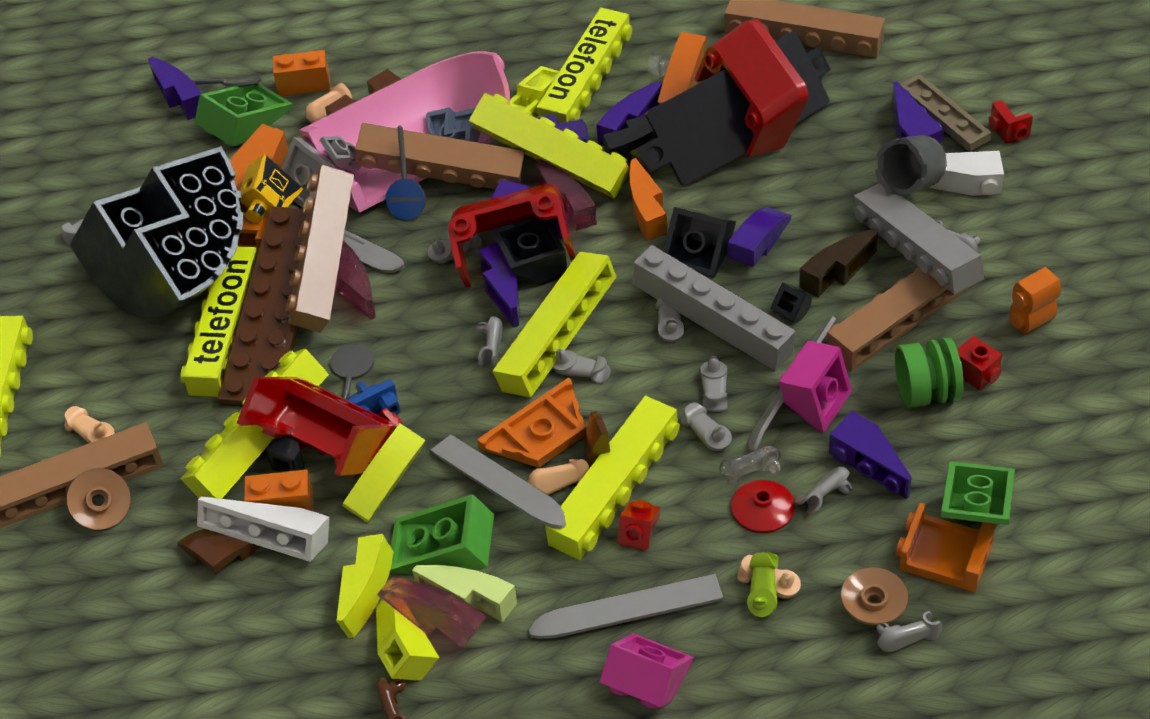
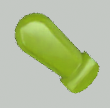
(763, 593)

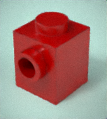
(979, 363)

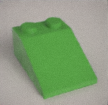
(239, 111)
(978, 493)
(444, 535)

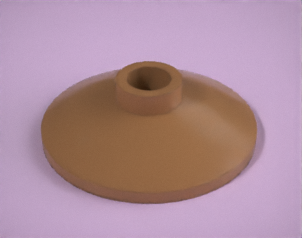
(108, 486)
(878, 586)

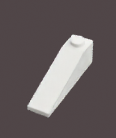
(973, 173)
(275, 527)

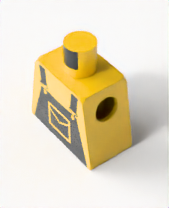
(265, 187)

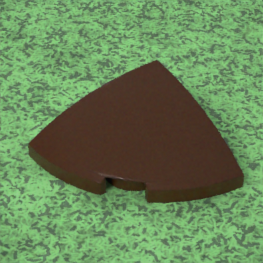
(595, 438)
(215, 548)

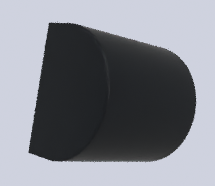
(791, 302)
(285, 455)

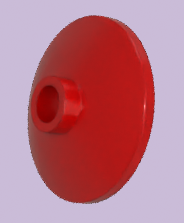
(762, 515)

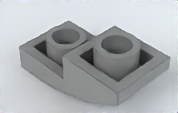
(340, 152)

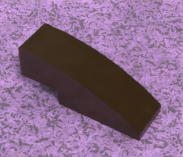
(838, 262)

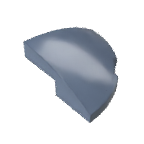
(452, 124)

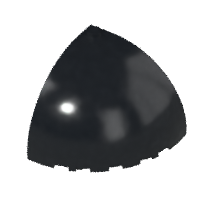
(164, 239)

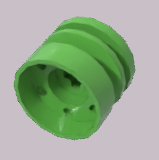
(928, 372)

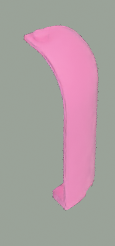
(448, 83)

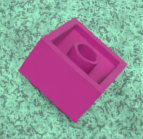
(816, 384)
(645, 670)

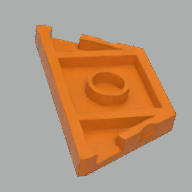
(538, 429)

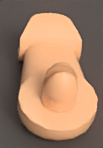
(316, 109)
(86, 426)
(558, 477)
(786, 581)

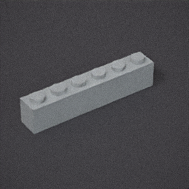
(919, 238)
(714, 307)

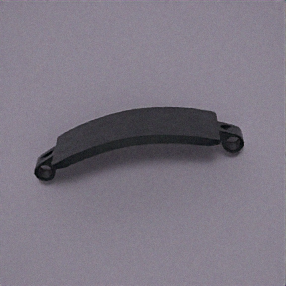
(708, 122)

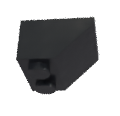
(698, 239)
(532, 249)

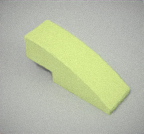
(474, 587)

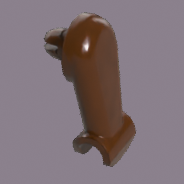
(387, 696)

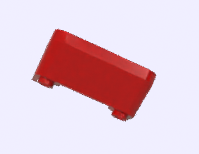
(765, 79)
(539, 201)
(317, 419)

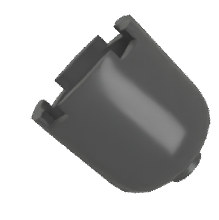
(910, 164)

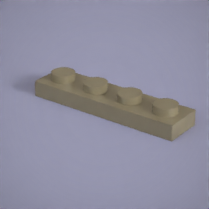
(952, 117)

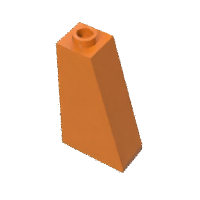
(263, 141)

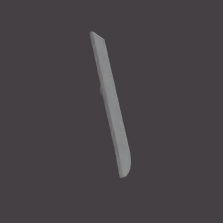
(371, 254)
(778, 400)
(500, 481)
(627, 607)

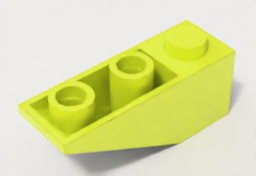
(402, 645)

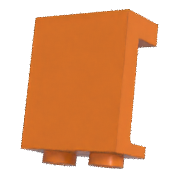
(945, 550)

